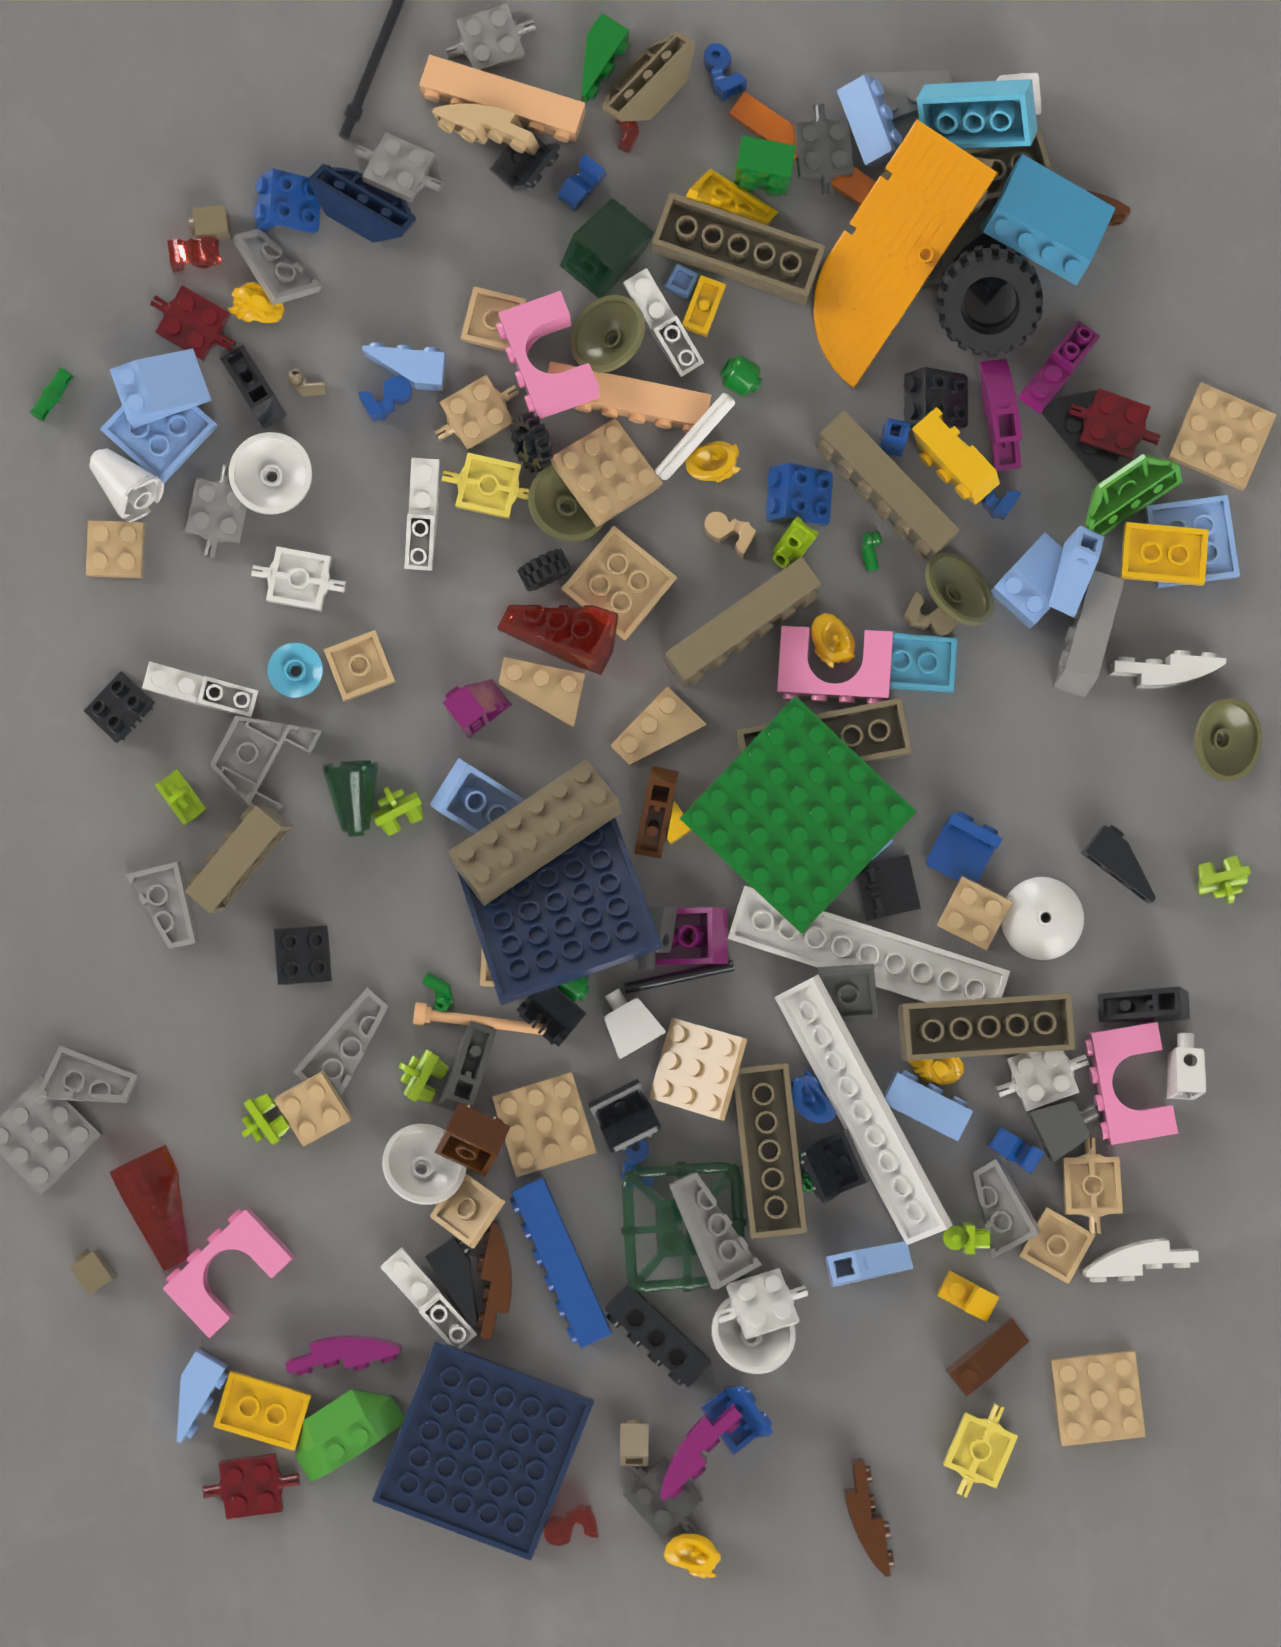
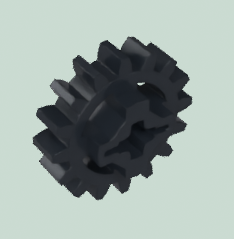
(531, 442)

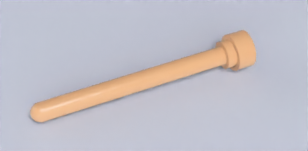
(425, 1014)

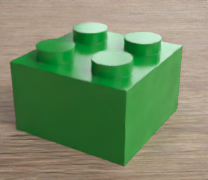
(764, 166)

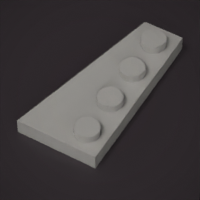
(345, 1042)
(715, 1240)

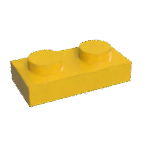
(703, 306)

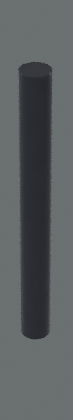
(677, 977)

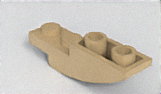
(482, 122)

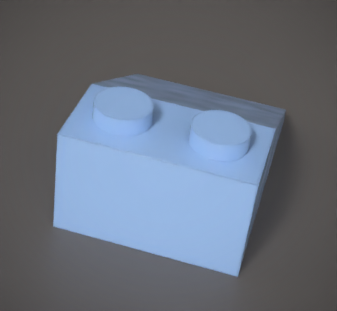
(160, 386)
(1030, 582)
(473, 797)

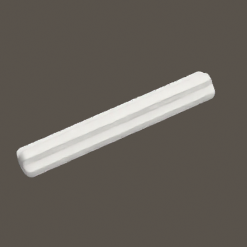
(695, 436)

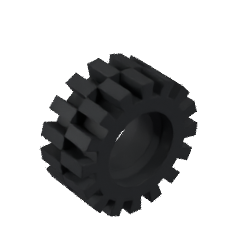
(544, 570)

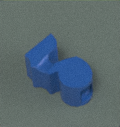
(718, 62)
(580, 185)
(396, 391)
(894, 436)
(1000, 507)
(1016, 1150)
(637, 1152)

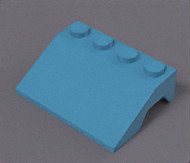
(1048, 219)

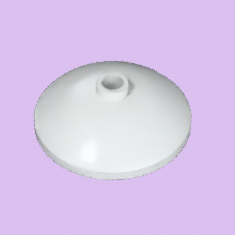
(268, 455)
(1023, 922)
(413, 1149)
(761, 1356)

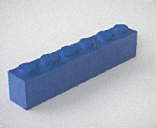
(561, 1262)

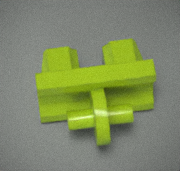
(793, 543)
(181, 797)
(387, 816)
(1224, 883)
(417, 1074)
(272, 1130)
(966, 1237)

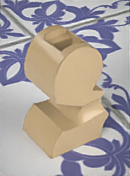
(719, 528)

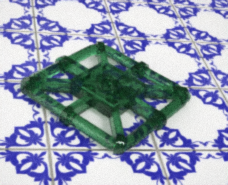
(668, 1217)

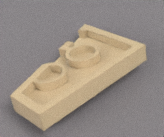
(547, 687)
(656, 727)

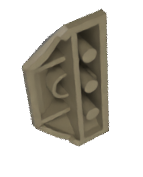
(650, 79)

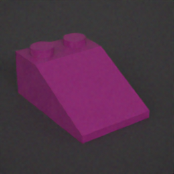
(698, 938)

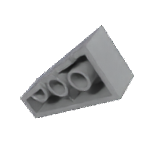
(1089, 635)

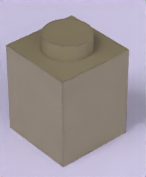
(211, 223)
(92, 1270)
(634, 1443)

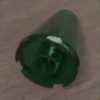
(352, 793)

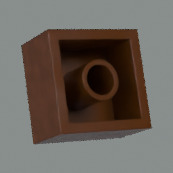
(472, 1139)

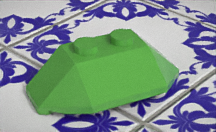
(1130, 491)
(345, 1430)

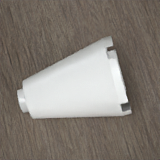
(125, 484)

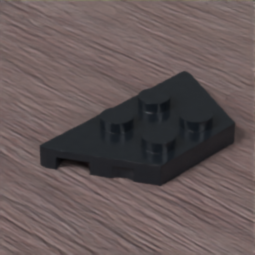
(1070, 428)

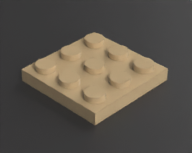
(1222, 436)
(606, 472)
(621, 580)
(698, 1069)
(544, 1124)
(1097, 1398)

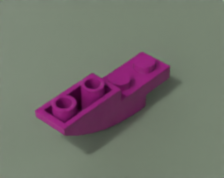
(1059, 367)
(1002, 414)
(354, 1349)
(689, 1457)

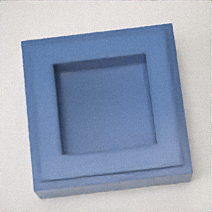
(682, 281)

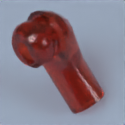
(630, 135)

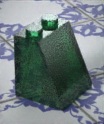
(606, 248)

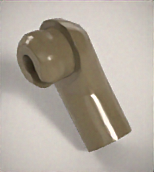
(303, 386)

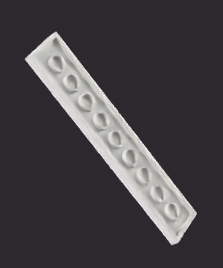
(899, 962)
(863, 1110)

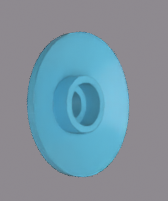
(289, 657)

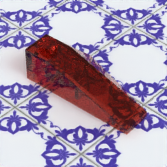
(571, 634)
(154, 1200)

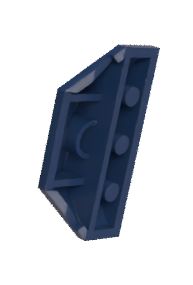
(359, 205)

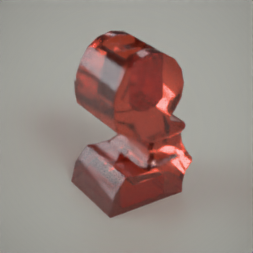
(200, 253)
(559, 1529)

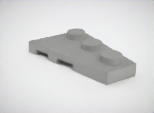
(1003, 1208)

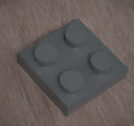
(852, 990)

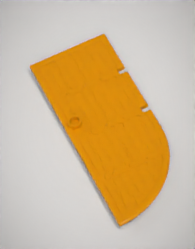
(896, 246)

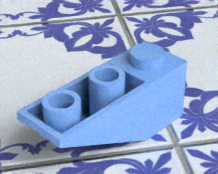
(420, 367)
(1075, 569)
(868, 1263)
(196, 1386)

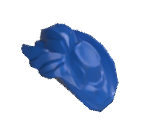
(810, 1099)

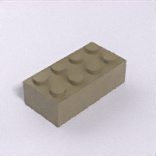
(238, 858)

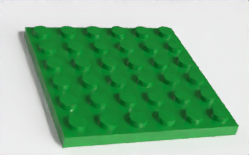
(798, 814)

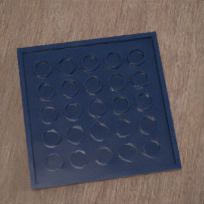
(565, 918)
(483, 1450)

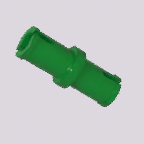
(51, 394)

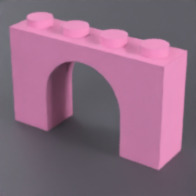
(545, 391)
(869, 683)
(1106, 1052)
(191, 1286)

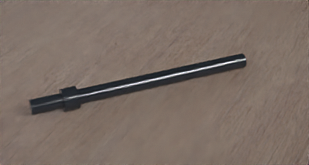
(353, 111)

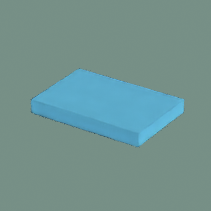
(923, 663)

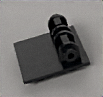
(119, 707)
(888, 888)
(302, 955)
(554, 1011)

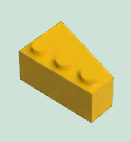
(954, 459)

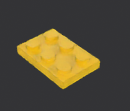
(1164, 554)
(262, 1410)

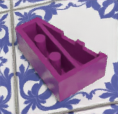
(475, 705)

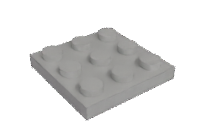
(44, 1137)

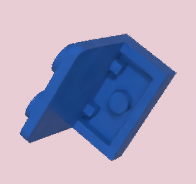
(286, 201)
(799, 492)
(963, 848)
(753, 1423)

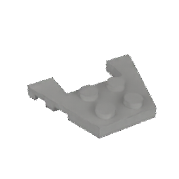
(251, 750)

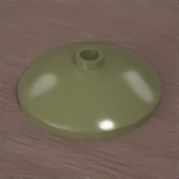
(607, 333)
(544, 501)
(959, 589)
(1228, 739)

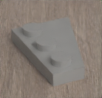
(904, 87)
(273, 271)
(164, 896)
(85, 1079)

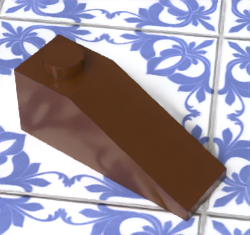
(656, 812)
(987, 1357)

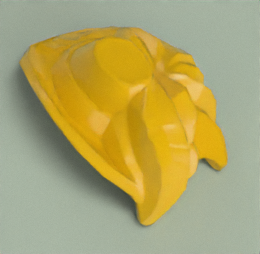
(253, 304)
(713, 461)
(832, 640)
(939, 1071)
(693, 1553)

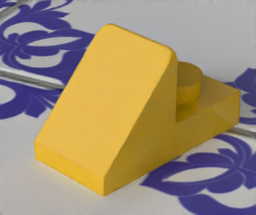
(677, 827)
(967, 1296)

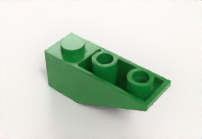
(603, 46)

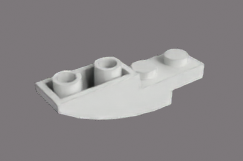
(662, 323)
(422, 514)
(1177, 670)
(200, 690)
(1127, 1260)
(428, 1299)

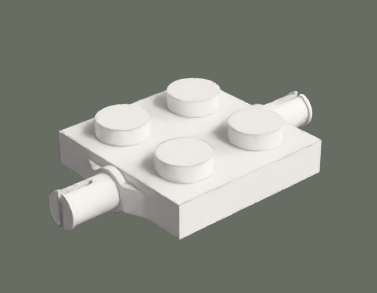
(298, 578)
(1042, 1077)
(762, 1303)

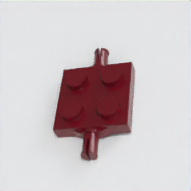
(193, 322)
(1114, 424)
(251, 1486)

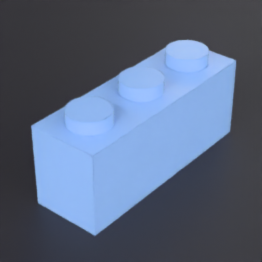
(870, 120)
(927, 1105)

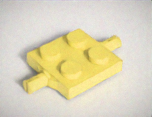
(487, 485)
(980, 1450)

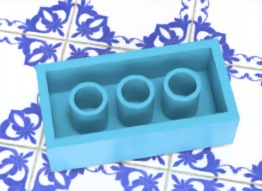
(980, 112)

